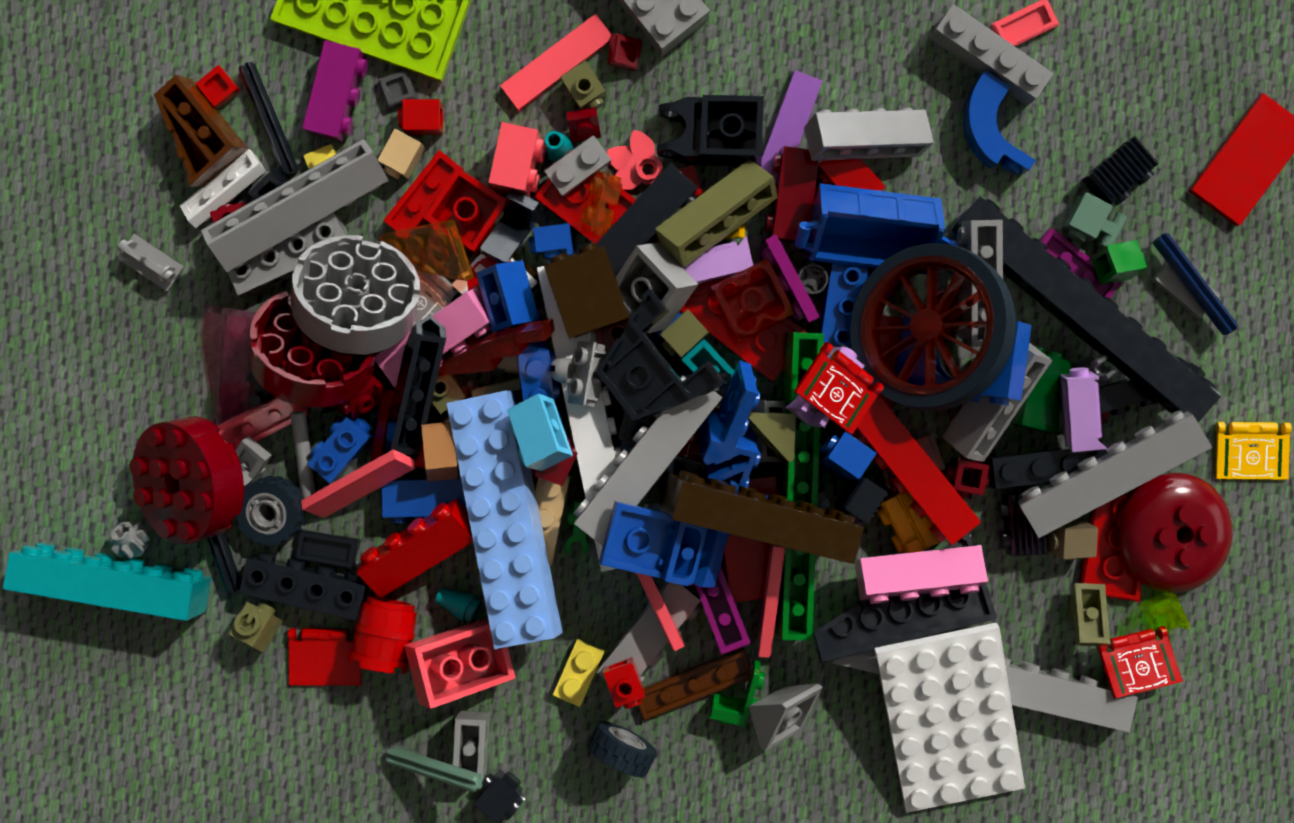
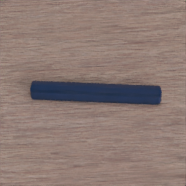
(1195, 284)

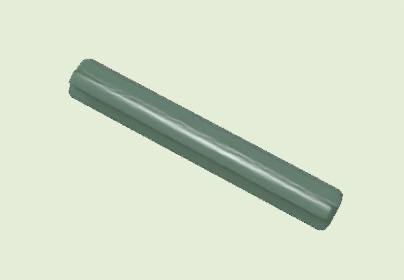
(435, 769)

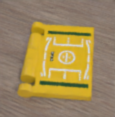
(1252, 451)

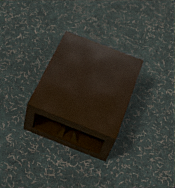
(586, 291)

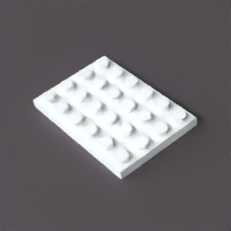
(950, 717)

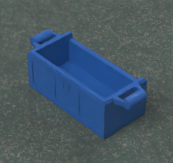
(869, 225)

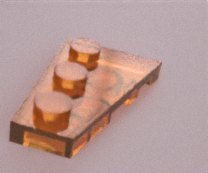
(433, 249)

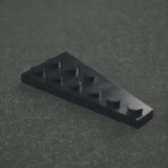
(899, 621)

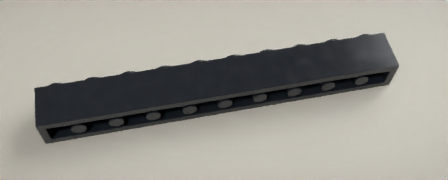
(1096, 318)

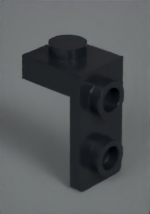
(512, 229)

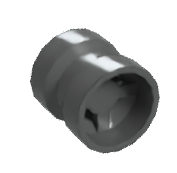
(815, 277)

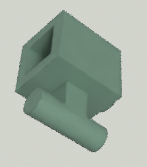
(1089, 219)

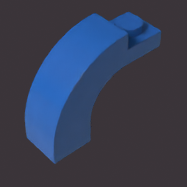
(982, 128)

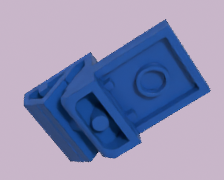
(724, 436)
(662, 547)

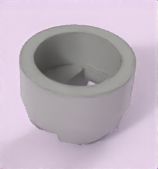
(563, 370)

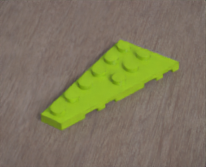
(398, 32)

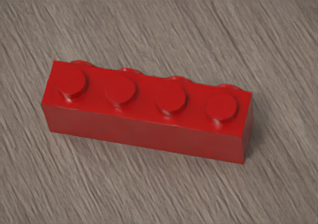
(416, 548)

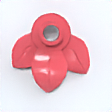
(631, 160)

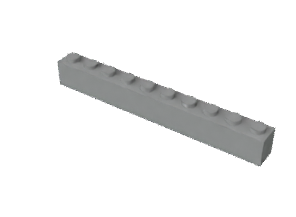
(1047, 693)

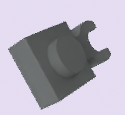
(1097, 367)

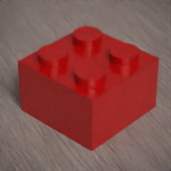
(472, 207)

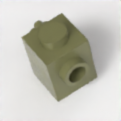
(256, 625)

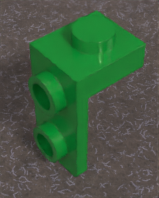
(734, 710)

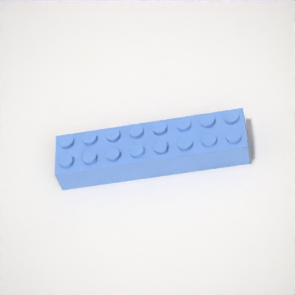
(504, 522)

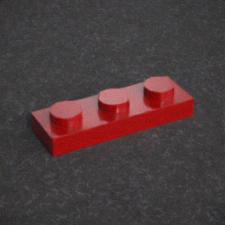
(422, 193)

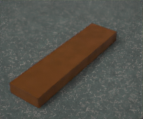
(695, 683)

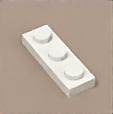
(222, 188)

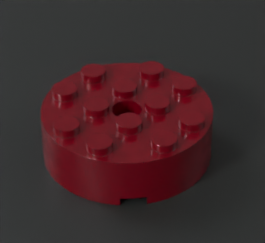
(296, 366)
(187, 479)

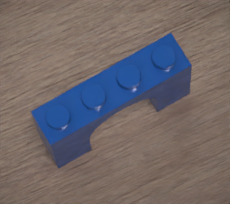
(1005, 388)

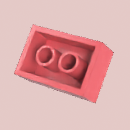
(457, 664)

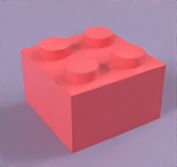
(516, 160)

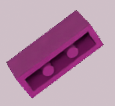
(335, 91)
(723, 616)

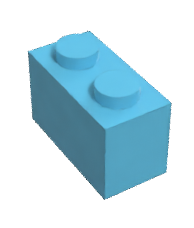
(539, 432)

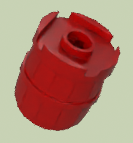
(381, 634)

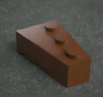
(199, 130)

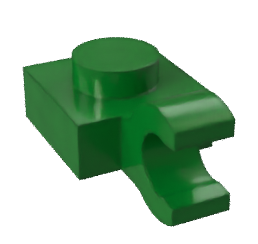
(579, 535)

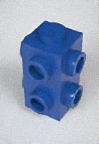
(341, 448)

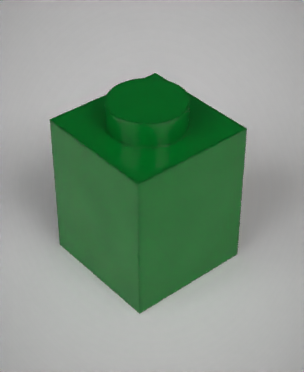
(1118, 262)

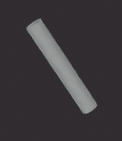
(302, 452)

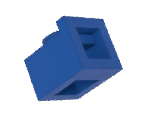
(552, 241)

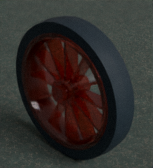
(931, 326)

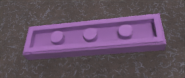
(791, 117)

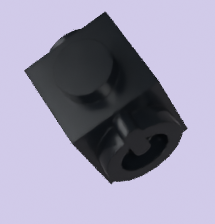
(500, 796)

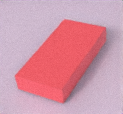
(1026, 23)

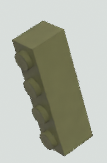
(717, 212)

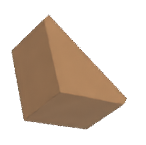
(439, 452)

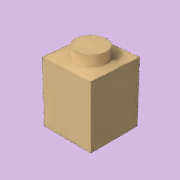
(401, 155)

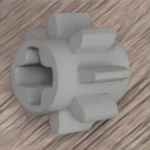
(129, 540)

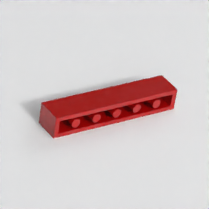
(915, 474)

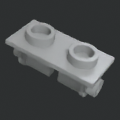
(149, 261)
(586, 360)

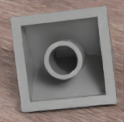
(783, 713)

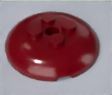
(1150, 528)

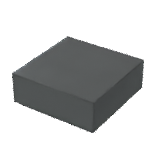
(397, 87)

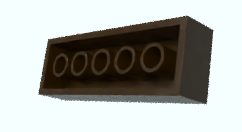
(760, 518)

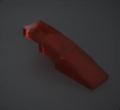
(490, 350)

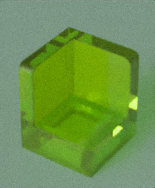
(1164, 611)

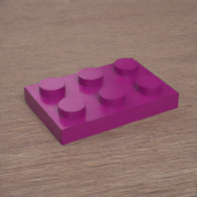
(795, 291)

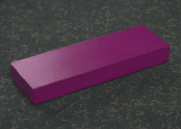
(1079, 262)

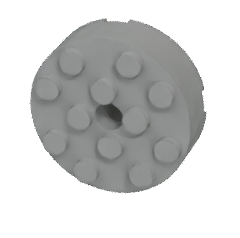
(354, 295)

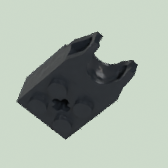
(708, 127)

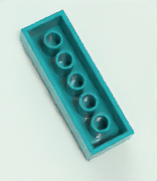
(107, 581)

